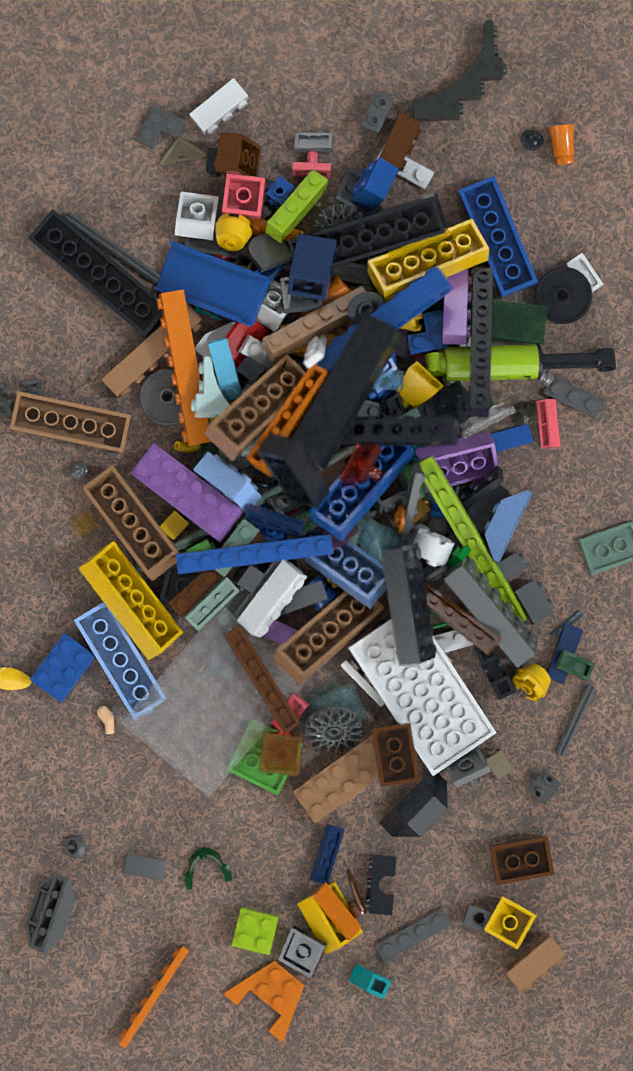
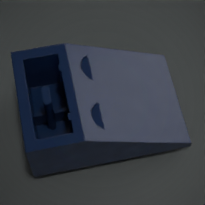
(312, 267)

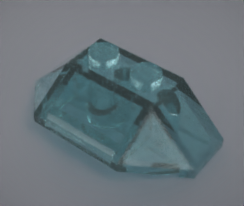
(378, 537)

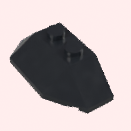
(418, 808)

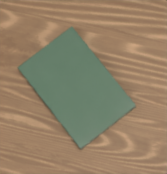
(608, 548)

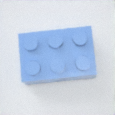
(227, 481)

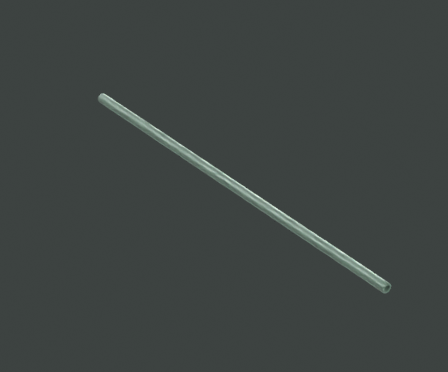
(277, 490)

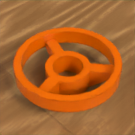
(399, 519)

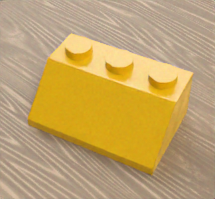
(321, 923)

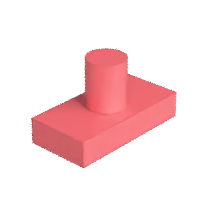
(302, 169)

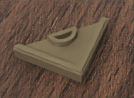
(181, 152)

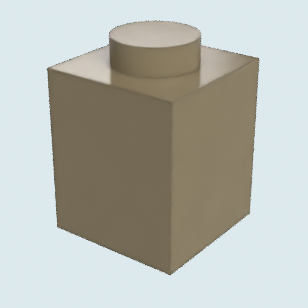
(498, 763)

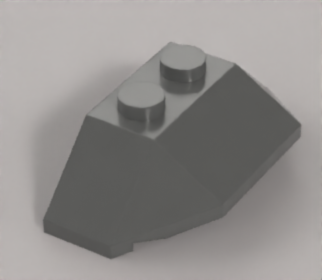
(50, 912)

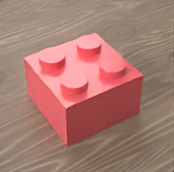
(243, 196)

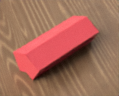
(548, 423)

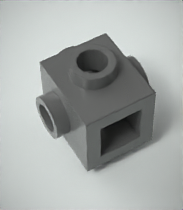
(543, 786)

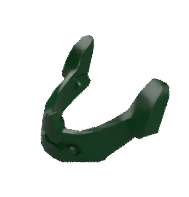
(203, 853)

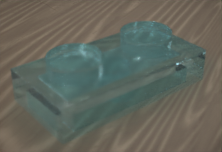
(390, 380)

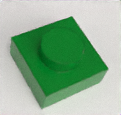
(458, 555)

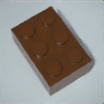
(237, 155)
(395, 754)
(521, 860)

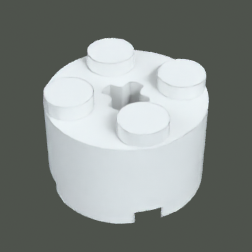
(433, 547)

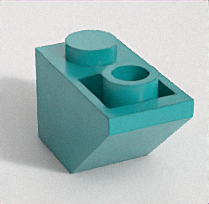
(370, 981)

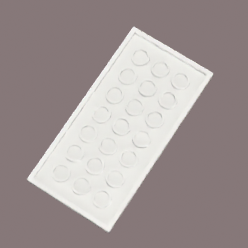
(427, 695)

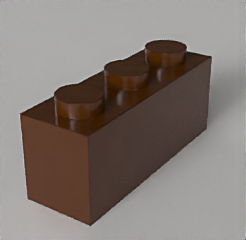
(400, 141)

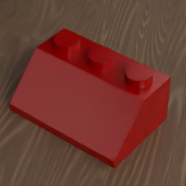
(237, 336)

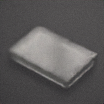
(477, 424)

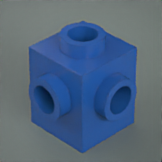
(278, 192)

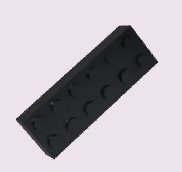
(408, 604)

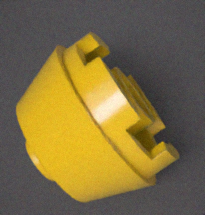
(232, 232)
(532, 680)

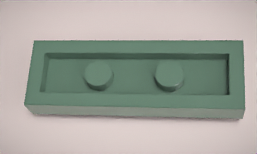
(241, 535)
(211, 603)

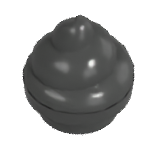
(78, 470)

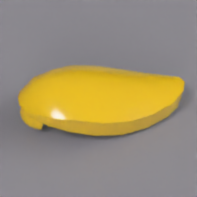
(13, 679)

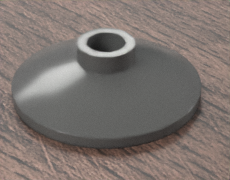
(356, 310)

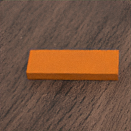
(336, 911)

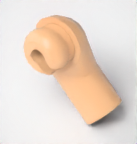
(107, 718)

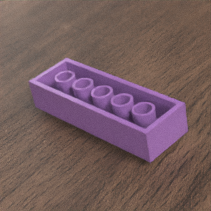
(188, 493)

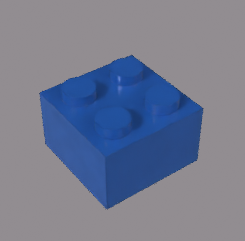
(373, 184)

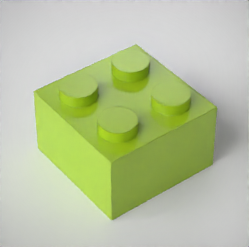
(255, 930)

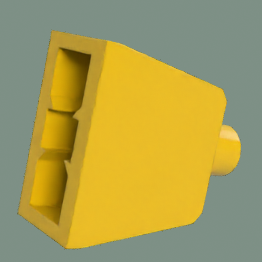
(418, 386)

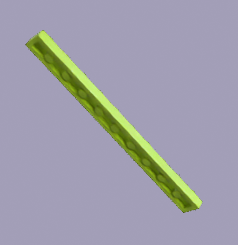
(467, 532)

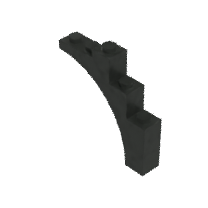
(486, 68)

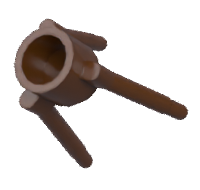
(356, 906)

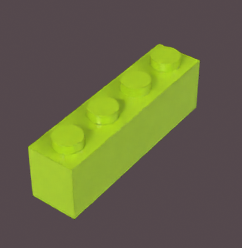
(296, 206)

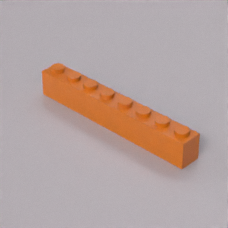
(183, 362)

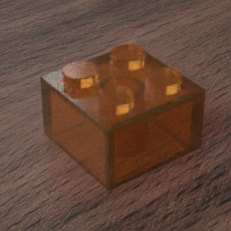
(280, 753)

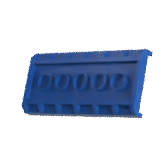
(213, 283)

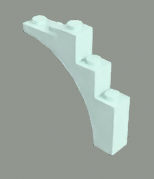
(211, 401)

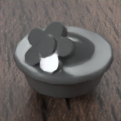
(75, 846)

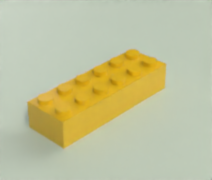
(451, 252)
(130, 600)

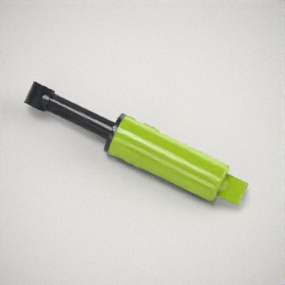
(515, 362)

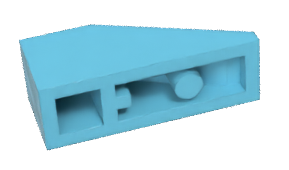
(225, 369)

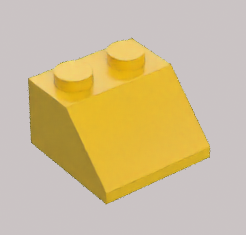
(510, 922)

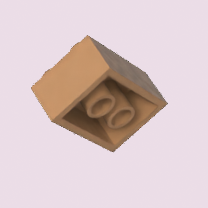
(535, 963)

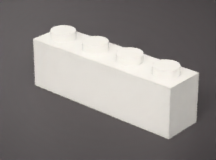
(272, 599)

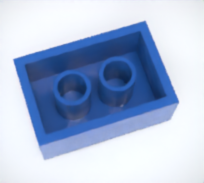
(63, 667)

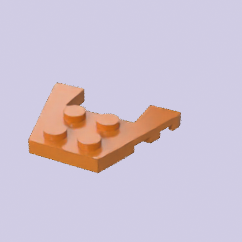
(274, 987)

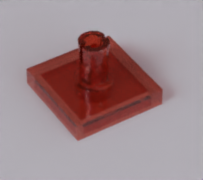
(362, 464)

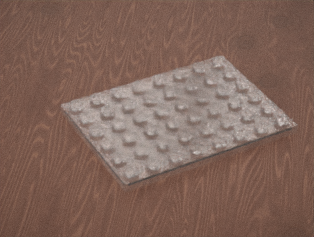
(205, 707)

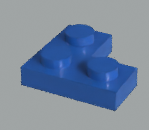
(431, 339)

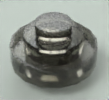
(525, 413)

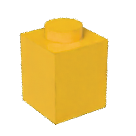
(174, 525)

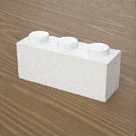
(219, 107)

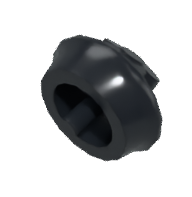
(531, 140)

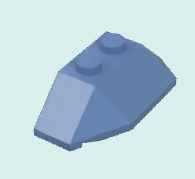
(504, 522)

